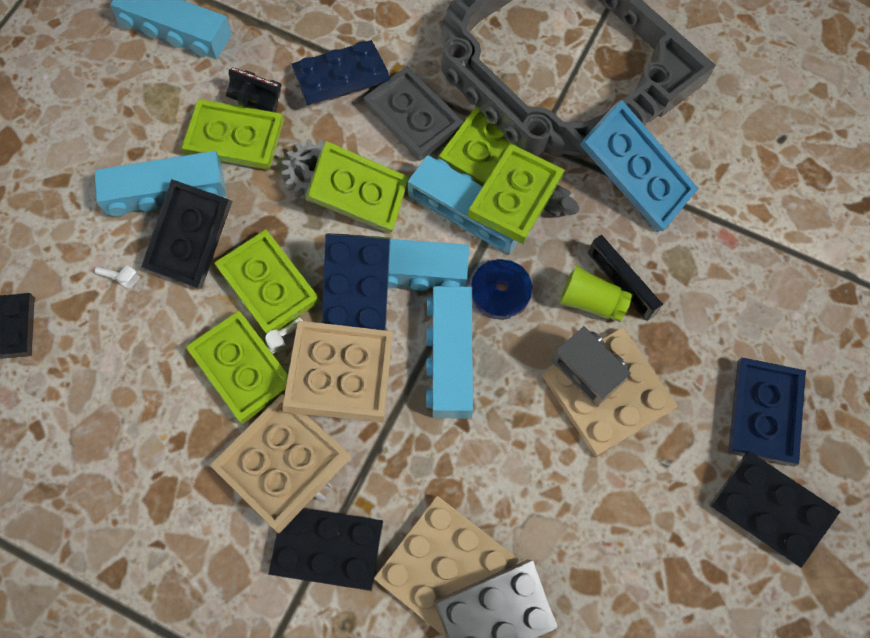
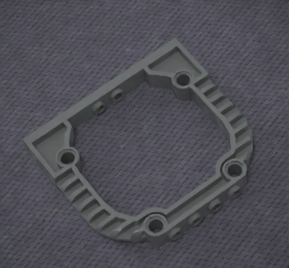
(671, 77)

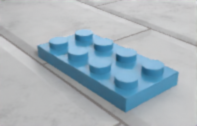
(639, 166)

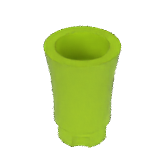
(594, 295)

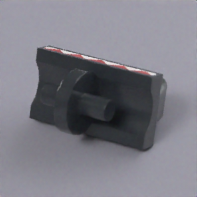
(253, 90)

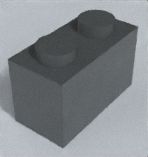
(591, 365)

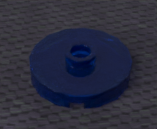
(498, 303)

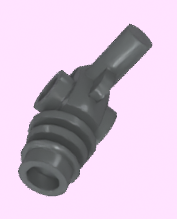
(561, 202)

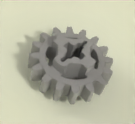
(302, 165)

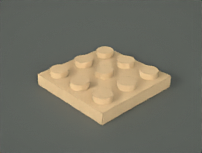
(338, 372)
(626, 411)
(280, 463)
(440, 558)

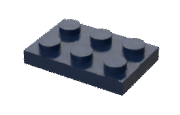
(340, 72)
(356, 280)
(767, 411)

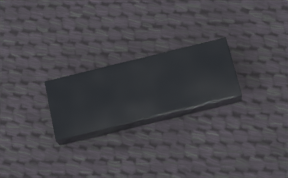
(625, 277)

